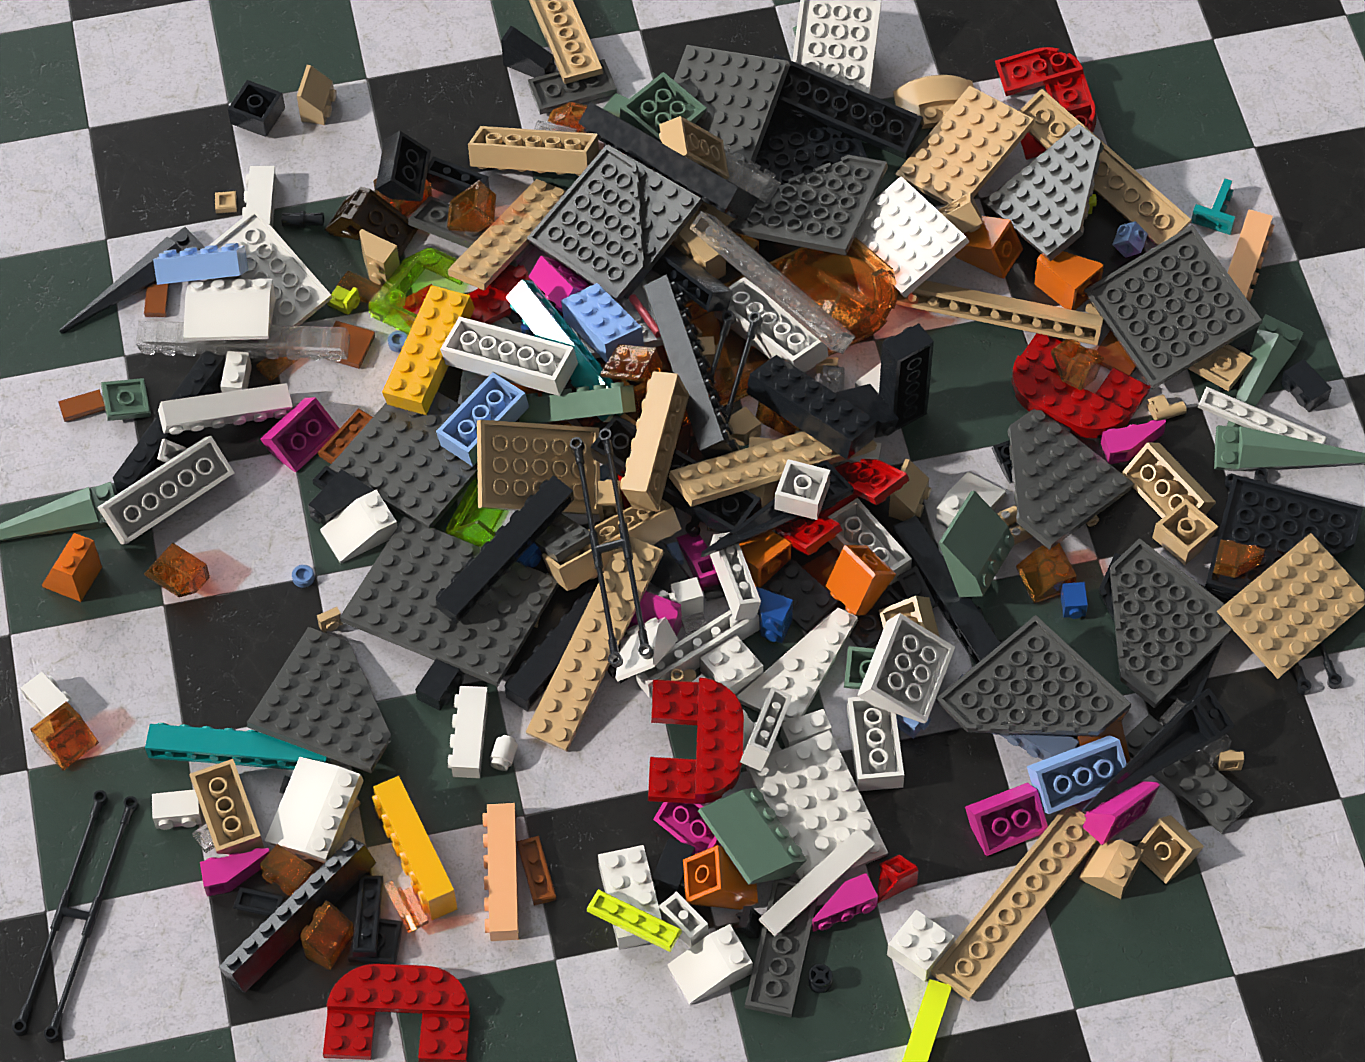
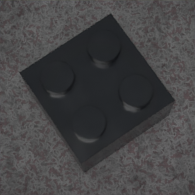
(256, 108)

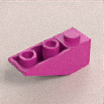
(1126, 442)
(700, 566)
(228, 872)
(849, 900)

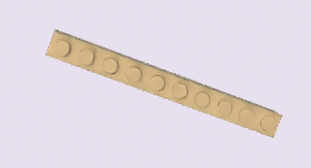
(1004, 311)

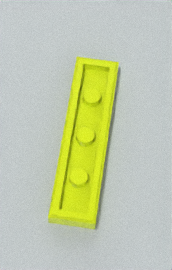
(634, 920)
(927, 1022)

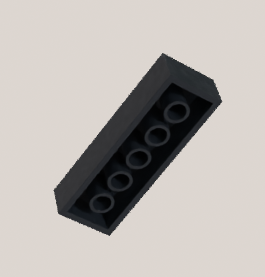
(906, 373)
(811, 407)

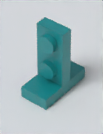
(1216, 217)

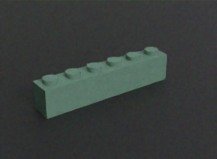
(580, 403)

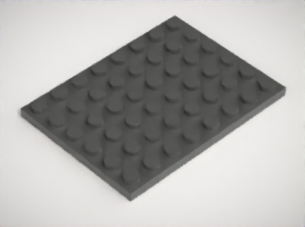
(400, 603)

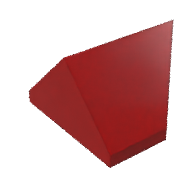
(895, 877)

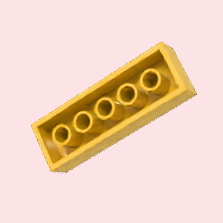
(420, 362)
(414, 848)

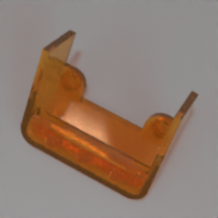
(831, 293)

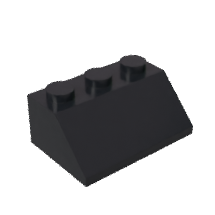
(403, 168)

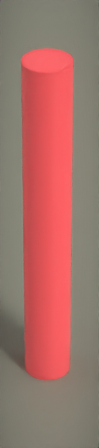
(645, 315)

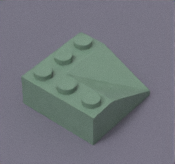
(659, 103)

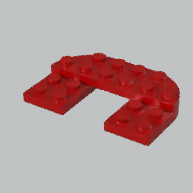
(1062, 79)
(489, 303)
(1087, 414)
(871, 481)
(718, 747)
(401, 990)

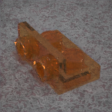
(407, 907)

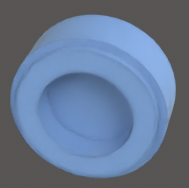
(396, 340)
(303, 576)

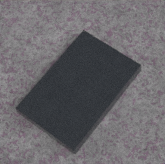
(869, 626)

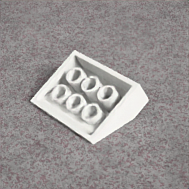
(228, 309)
(906, 669)
(314, 809)

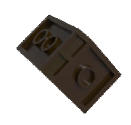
(373, 214)

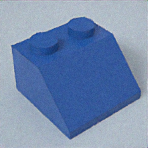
(774, 615)

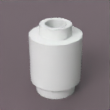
(503, 753)

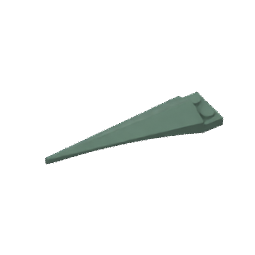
(1270, 351)
(1253, 449)
(68, 513)

